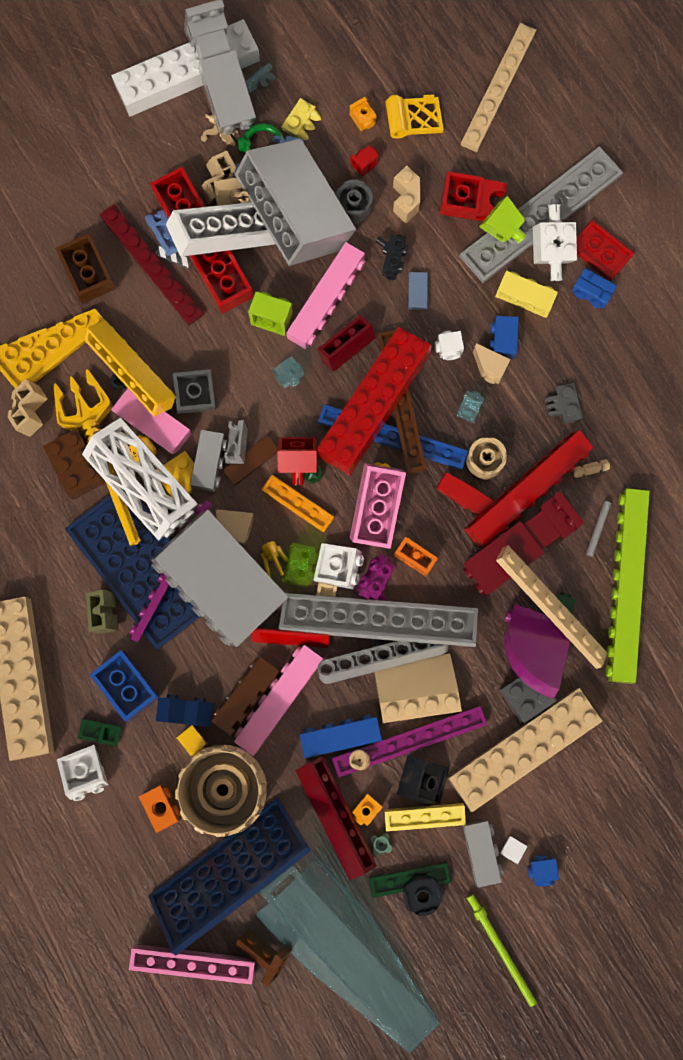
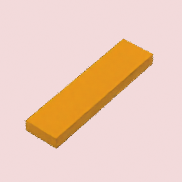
(297, 503)

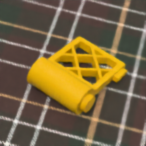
(400, 120)

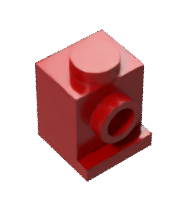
(364, 160)

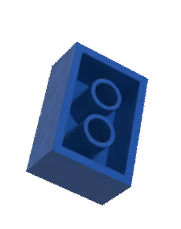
(124, 686)

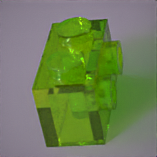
(299, 565)

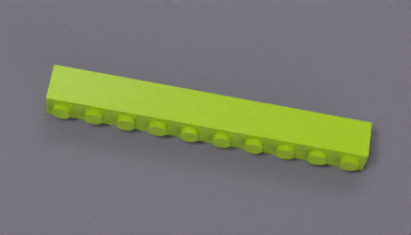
(628, 586)

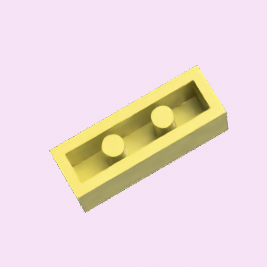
(526, 293)

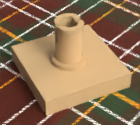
(230, 192)

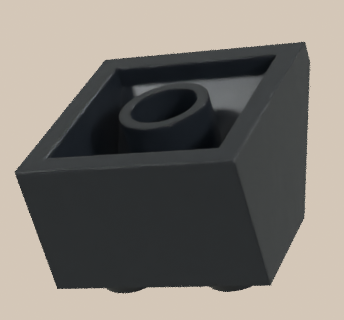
(422, 780)

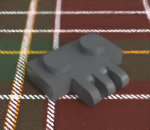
(565, 404)

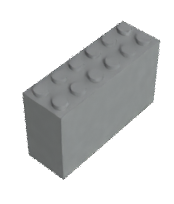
(294, 201)
(218, 579)

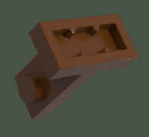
(264, 955)

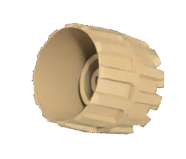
(203, 803)

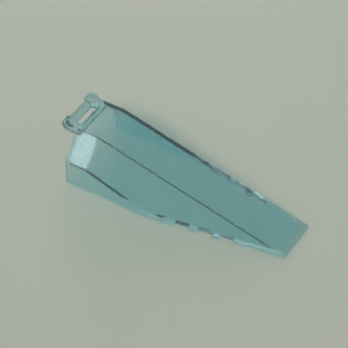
(346, 951)

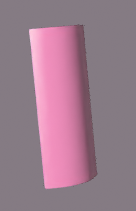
(161, 428)

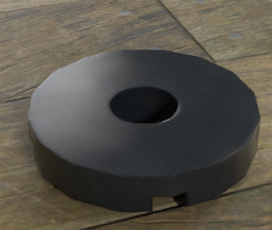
(419, 884)

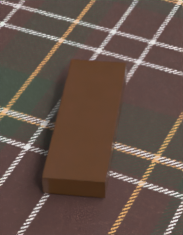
(253, 460)

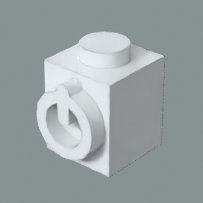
(449, 345)

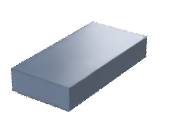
(417, 291)

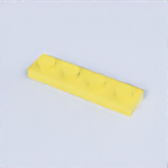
(425, 817)

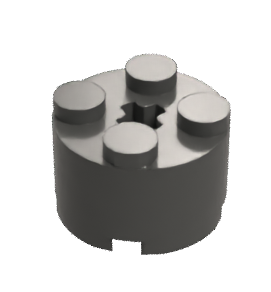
(355, 191)

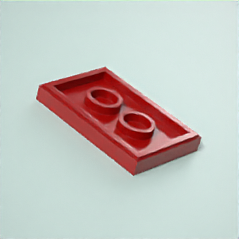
(602, 250)

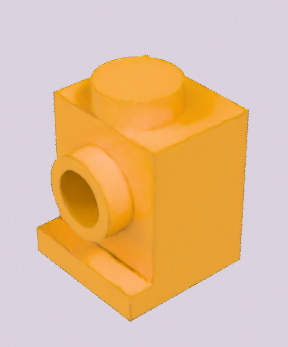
(362, 114)
(366, 802)

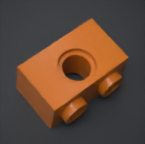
(415, 556)
(151, 799)

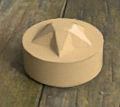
(359, 759)

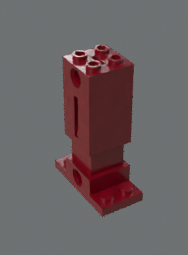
(527, 540)

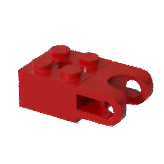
(475, 196)

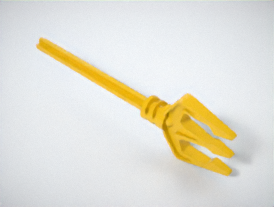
(89, 421)

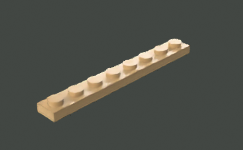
(498, 87)
(551, 606)

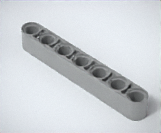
(376, 664)

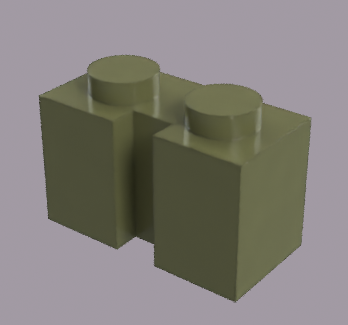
(100, 611)

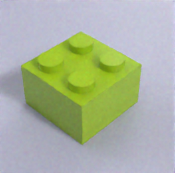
(270, 313)

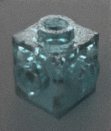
(288, 373)

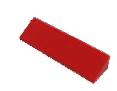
(286, 637)

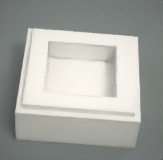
(513, 849)

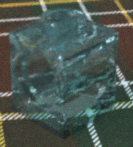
(470, 406)

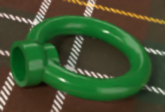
(244, 142)

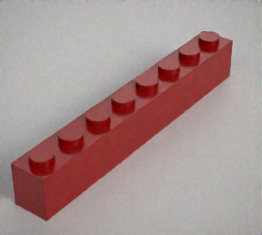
(528, 488)

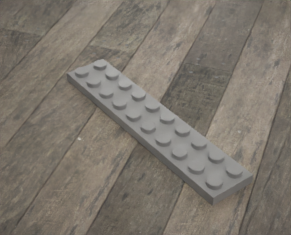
(570, 190)
(380, 619)

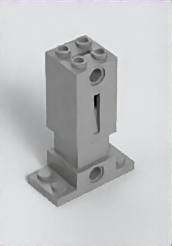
(219, 67)

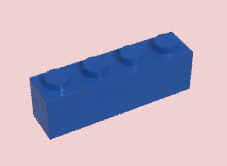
(340, 737)

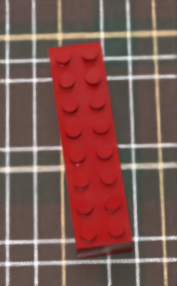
(217, 269)
(374, 401)

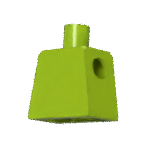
(504, 222)

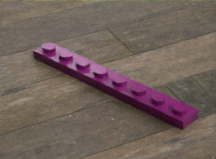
(156, 595)
(415, 739)

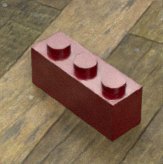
(346, 343)

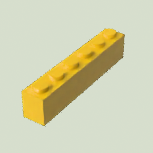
(129, 368)

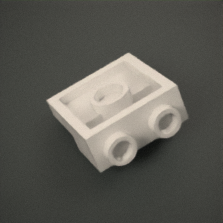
(338, 566)
(82, 773)

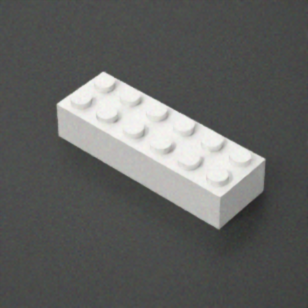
(217, 229)

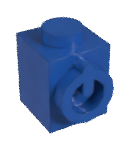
(543, 870)

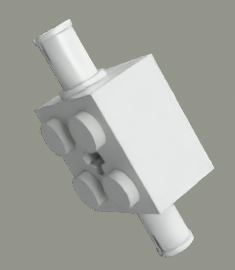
(558, 253)

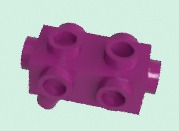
(376, 577)

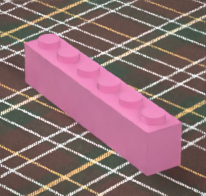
(325, 296)
(278, 701)
(192, 964)

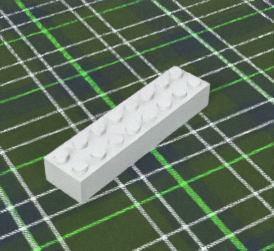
(176, 71)

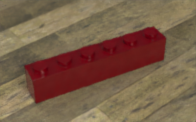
(336, 818)

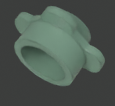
(384, 838)

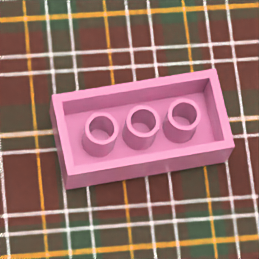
(377, 505)

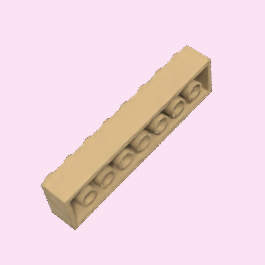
(22, 683)
(524, 749)

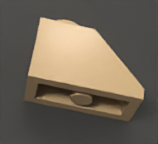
(490, 364)

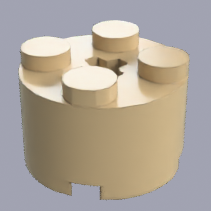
(482, 448)

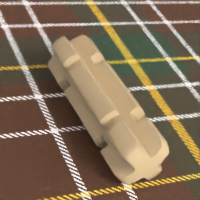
(591, 468)

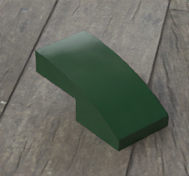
(99, 732)

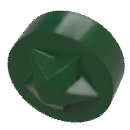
(313, 477)

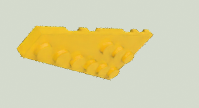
(43, 350)

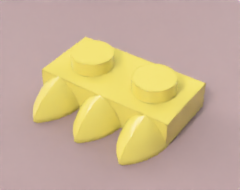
(300, 119)

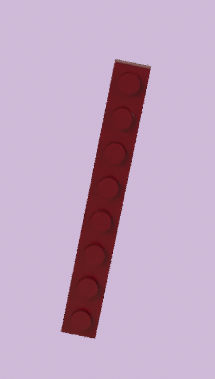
(151, 265)

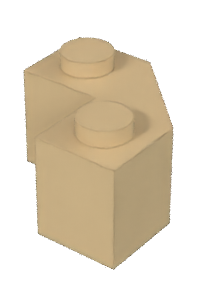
(220, 168)
(408, 186)
(26, 401)

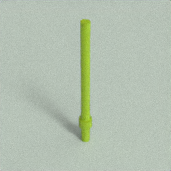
(481, 914)

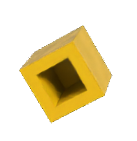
(192, 740)

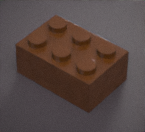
(85, 268)
(71, 466)

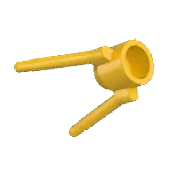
(271, 552)

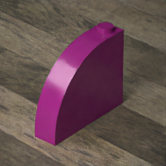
(535, 649)

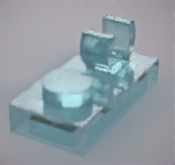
(259, 75)

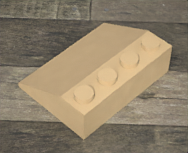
(418, 689)

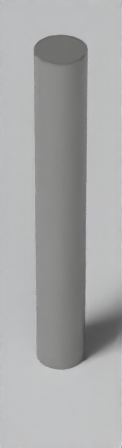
(598, 528)

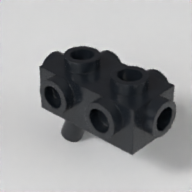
(394, 250)

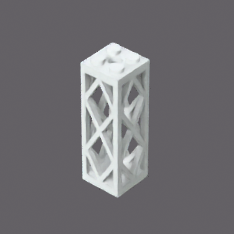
(98, 454)

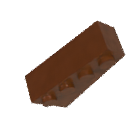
(245, 697)

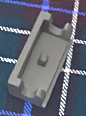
(236, 443)

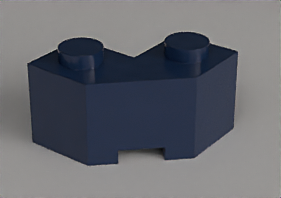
(184, 711)

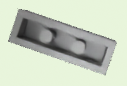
(208, 461)
(482, 853)

